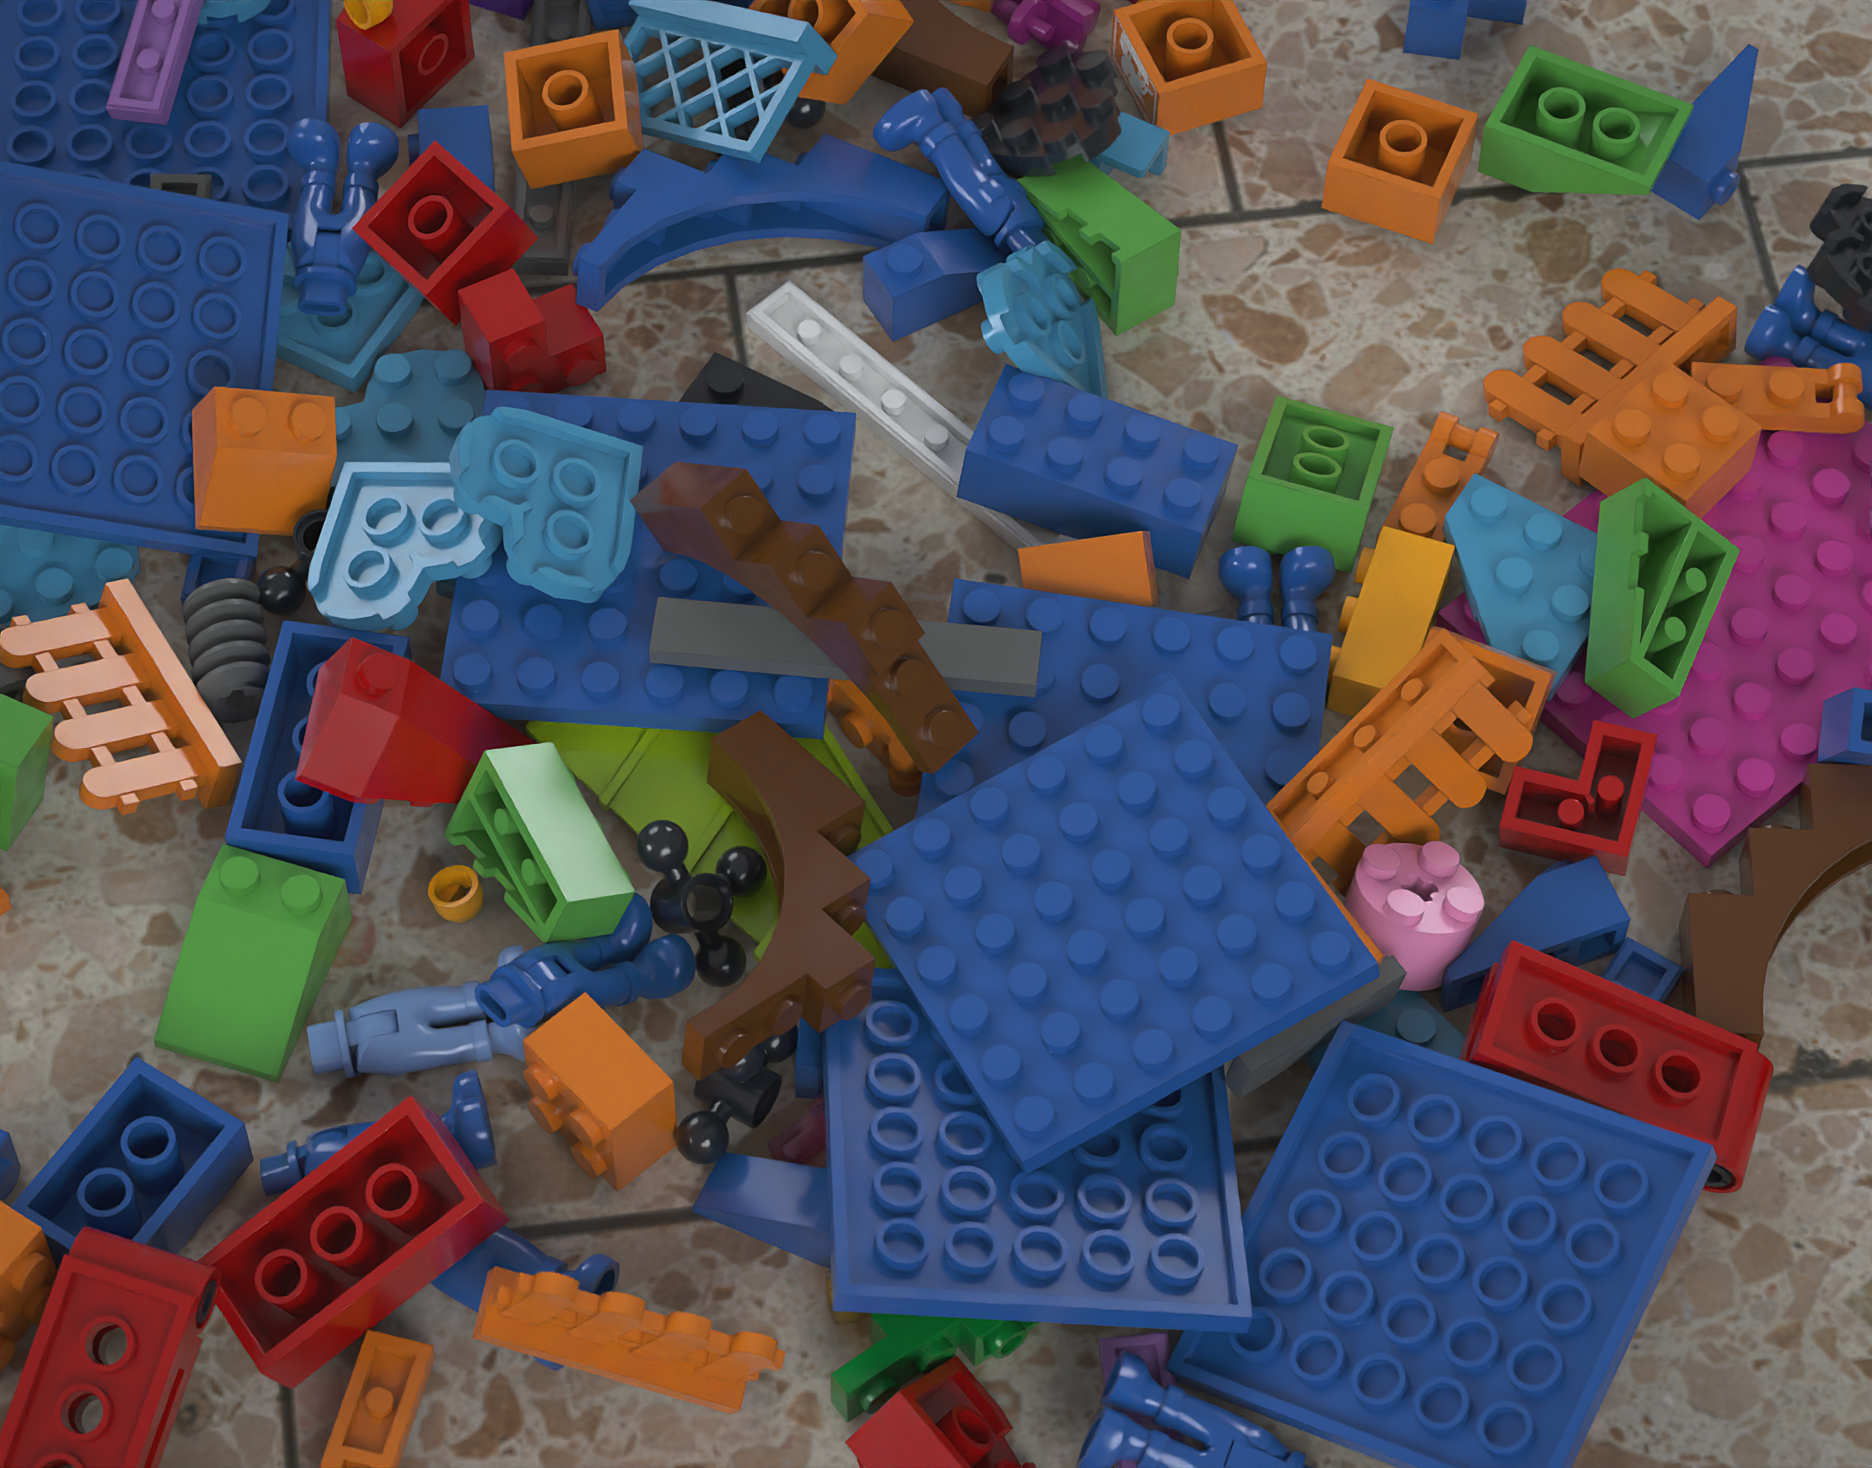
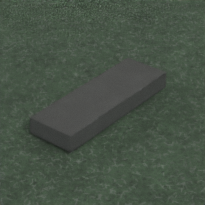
(1303, 1038)

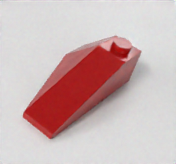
(394, 731)
(937, 1424)

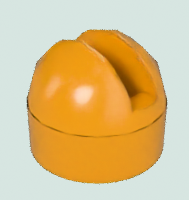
(368, 12)
(449, 897)

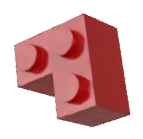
(529, 341)
(1587, 816)

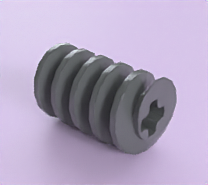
(227, 647)

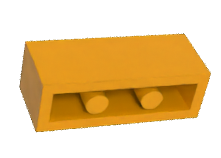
(1389, 618)

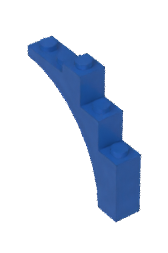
(826, 194)

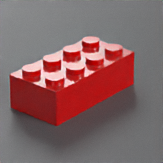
(352, 1242)

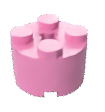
(1416, 907)

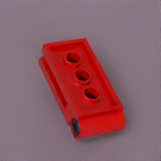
(1621, 1054)
(98, 1292)

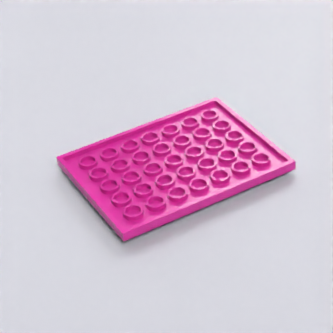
(1777, 646)

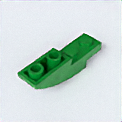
(913, 1346)

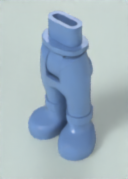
(400, 1033)

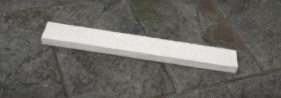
(880, 398)

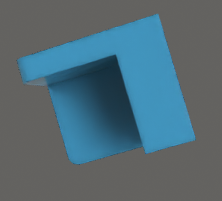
(1136, 150)

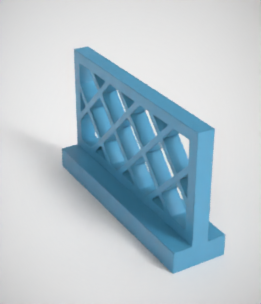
(724, 36)

